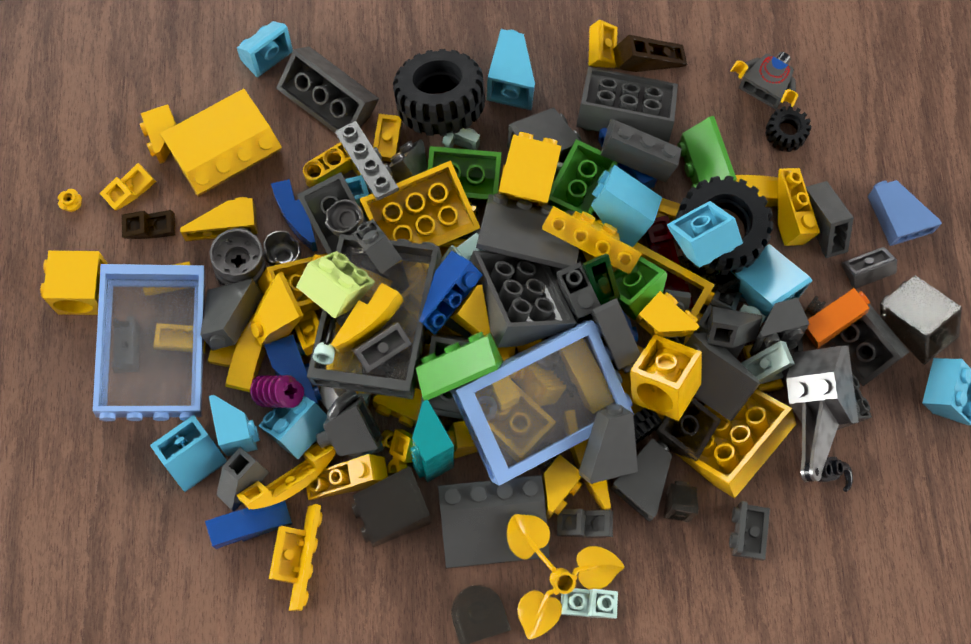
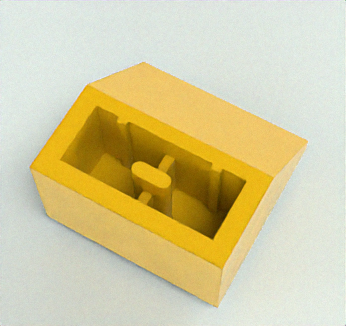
(666, 318)

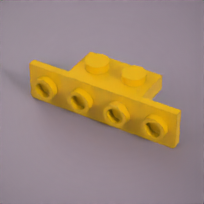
(592, 237)
(294, 554)

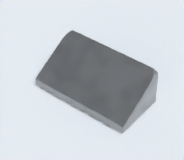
(870, 267)
(382, 346)

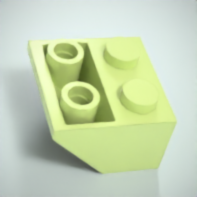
(334, 283)

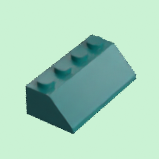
(431, 445)

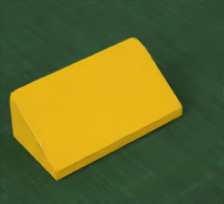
(601, 44)

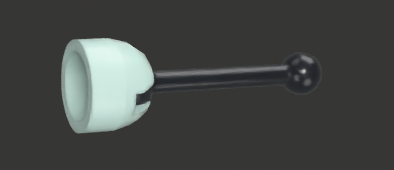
(324, 351)

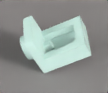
(465, 138)

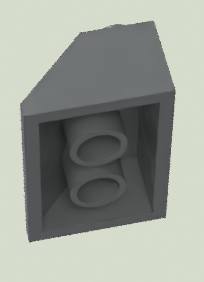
(640, 151)
(871, 346)

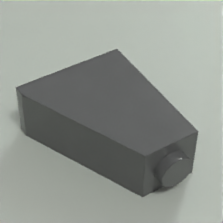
(832, 219)
(228, 312)
(616, 335)
(610, 446)
(644, 488)

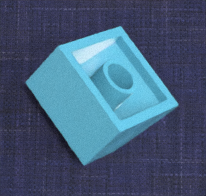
(265, 48)
(706, 233)
(233, 427)

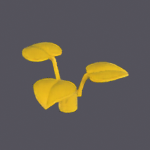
(539, 611)

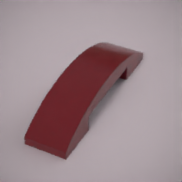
(661, 242)

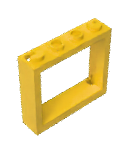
(704, 298)

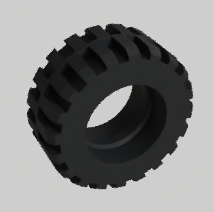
(443, 111)
(747, 206)

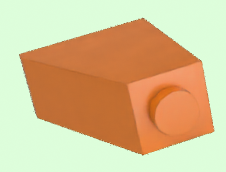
(837, 317)

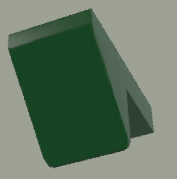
(602, 278)

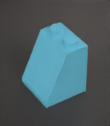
(510, 72)
(625, 204)
(771, 281)

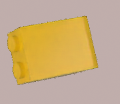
(530, 168)

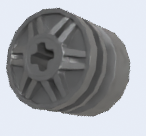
(234, 249)

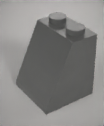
(546, 125)

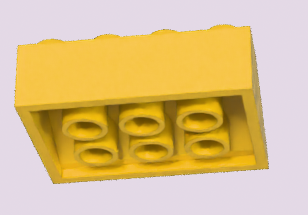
(221, 142)
(424, 208)
(743, 444)

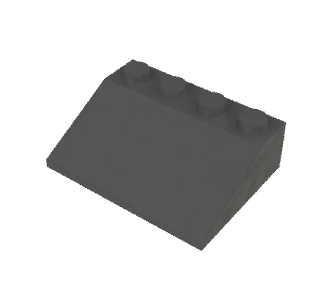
(630, 99)
(517, 231)
(520, 299)
(478, 518)

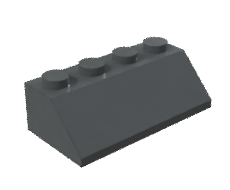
(325, 90)

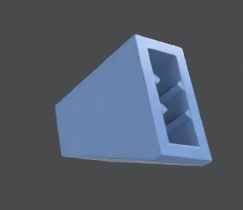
(901, 213)

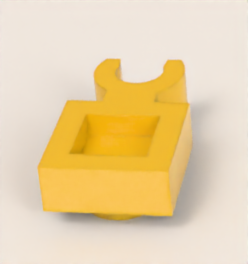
(400, 450)

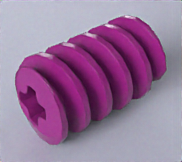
(276, 391)

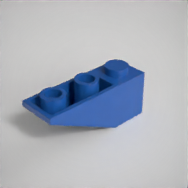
(448, 289)
(287, 360)

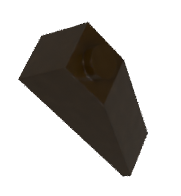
(648, 54)

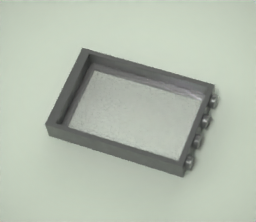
(412, 280)

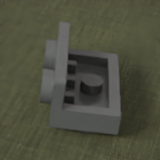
(750, 531)

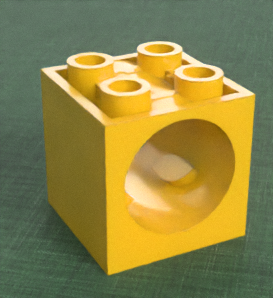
(72, 281)
(666, 377)

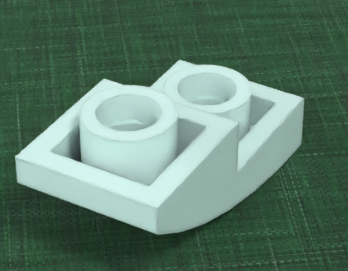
(590, 603)

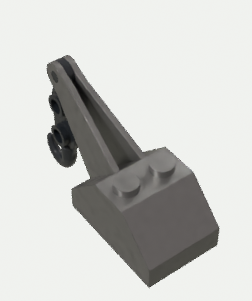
(822, 398)

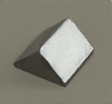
(690, 433)

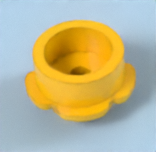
(72, 205)

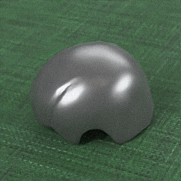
(344, 217)
(280, 248)

